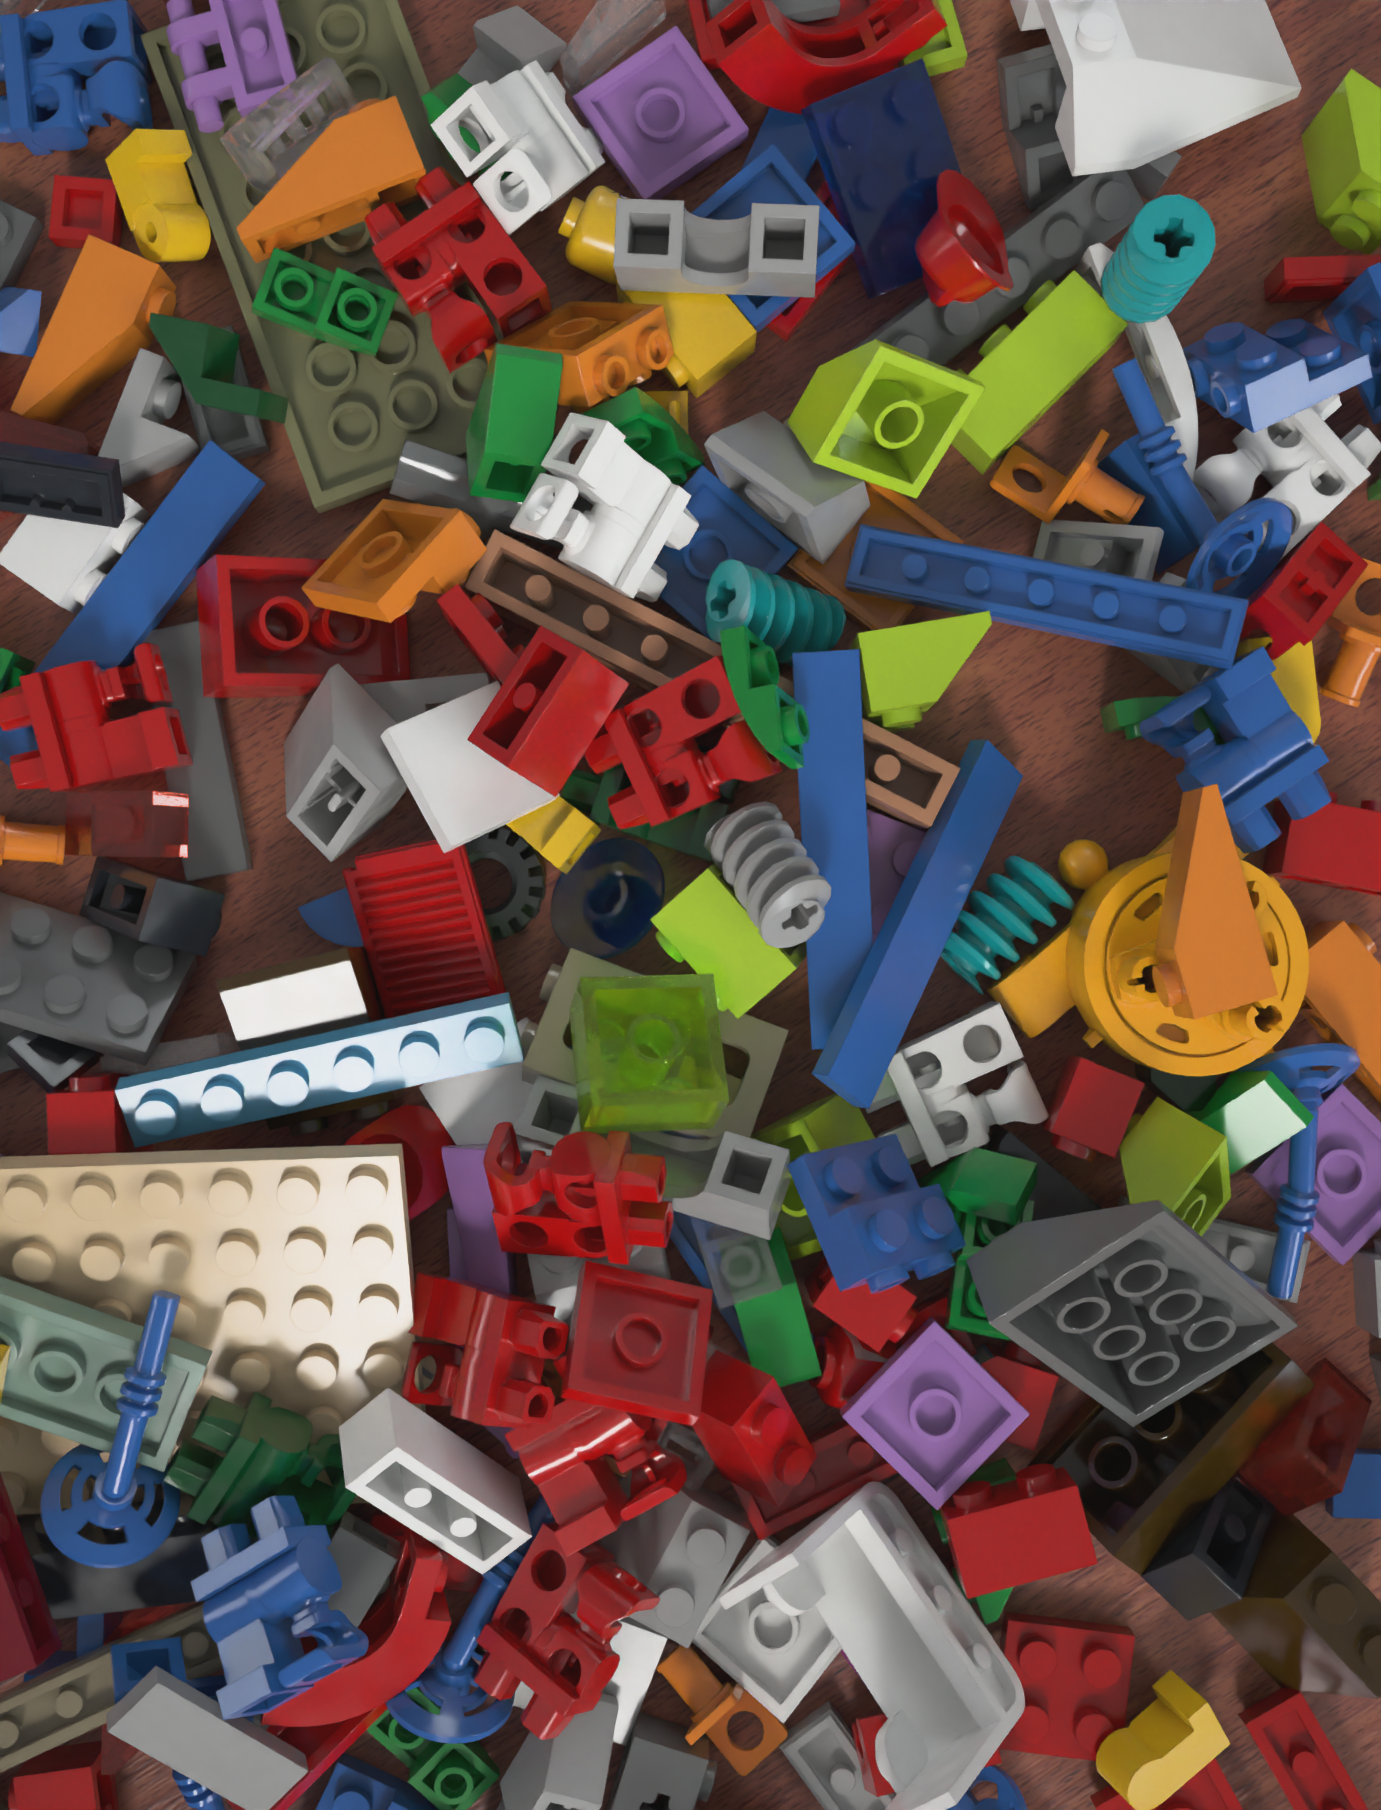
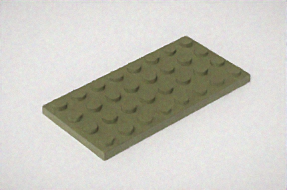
(343, 406)

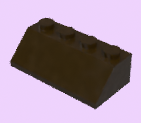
(1157, 1476)

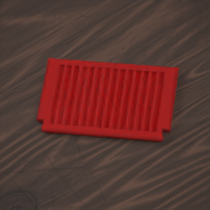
(422, 927)

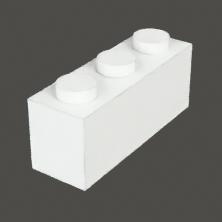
(433, 1481)

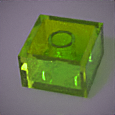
(647, 1053)

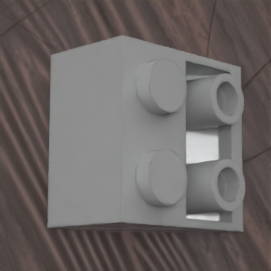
(338, 767)

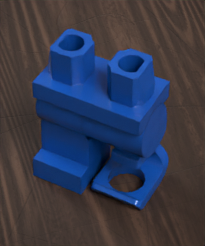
(51, 57)
(1263, 753)
(267, 1599)

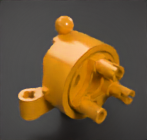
(1107, 962)

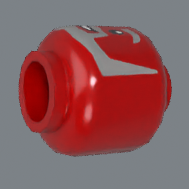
(845, 1365)

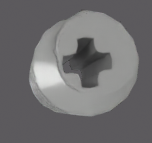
(770, 873)

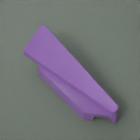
(472, 1233)

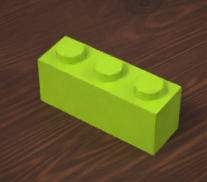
(1035, 365)

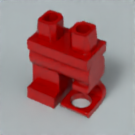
(445, 248)
(75, 729)
(660, 750)
(579, 1201)
(502, 1358)
(576, 1480)
(544, 1645)

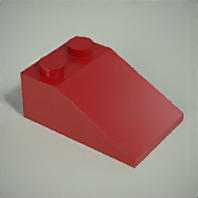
(271, 639)

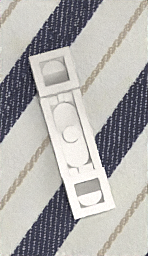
(1160, 361)

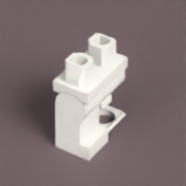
(531, 133)
(1300, 460)
(631, 514)
(931, 1087)

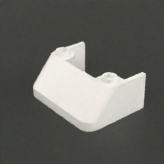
(906, 1635)

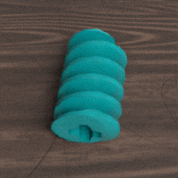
(1158, 259)
(773, 609)
(1001, 919)

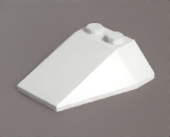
(1157, 73)

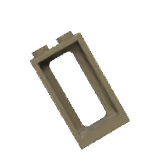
(550, 1057)

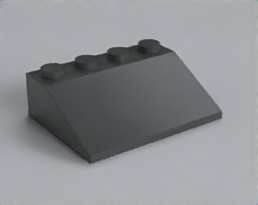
(1125, 1304)

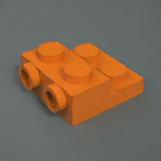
(600, 346)
(396, 556)

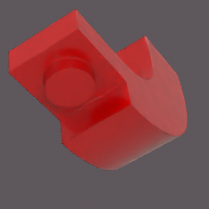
(802, 64)
(402, 1641)

